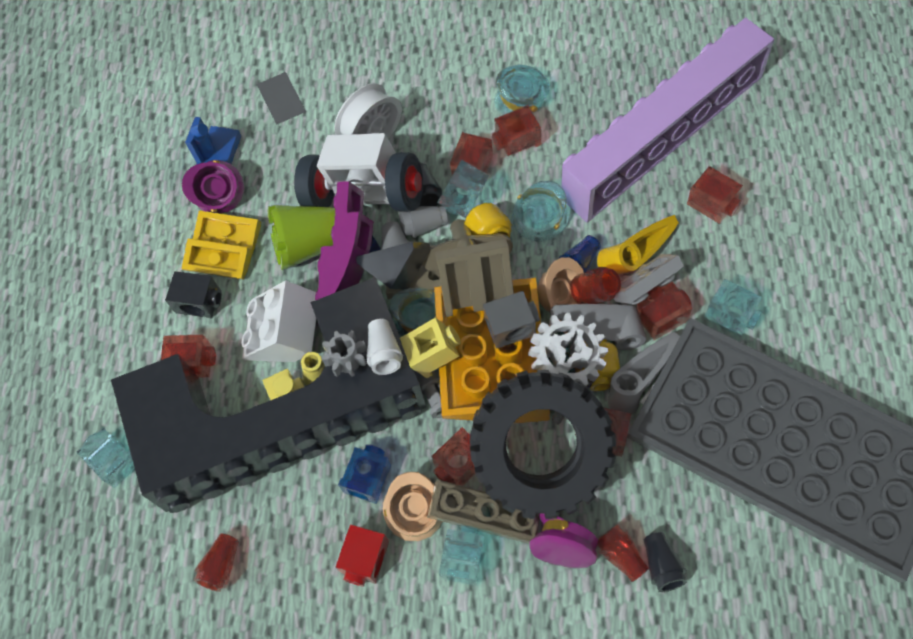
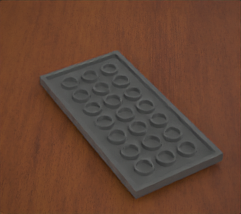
(785, 446)

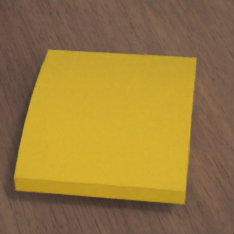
(221, 245)

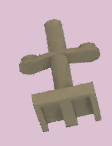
(471, 268)

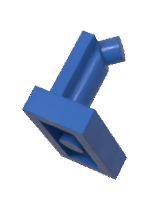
(212, 144)

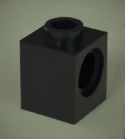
(193, 294)

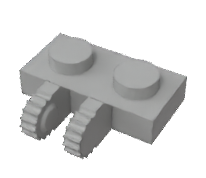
(655, 273)

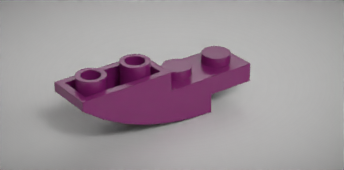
(350, 239)

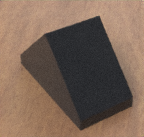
(396, 265)

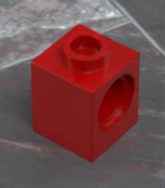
(362, 555)

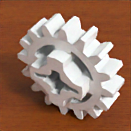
(555, 345)

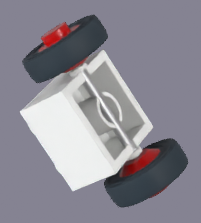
(367, 163)

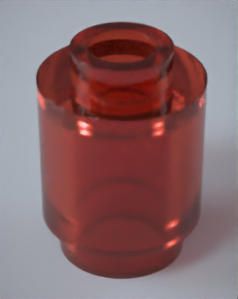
(595, 286)

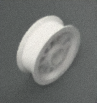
(369, 112)

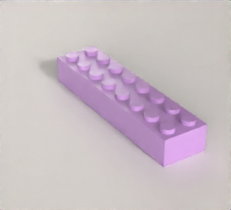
(665, 119)

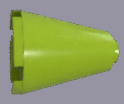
(299, 232)

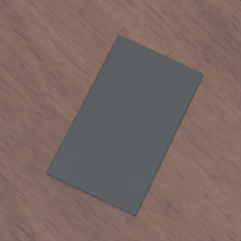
(281, 98)

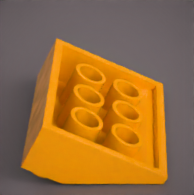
(479, 363)

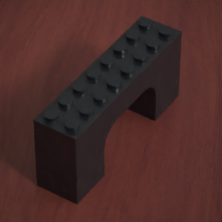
(191, 455)

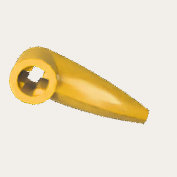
(638, 247)

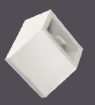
(280, 324)

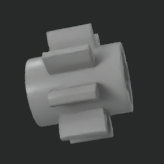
(342, 343)

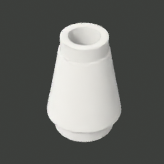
(382, 350)

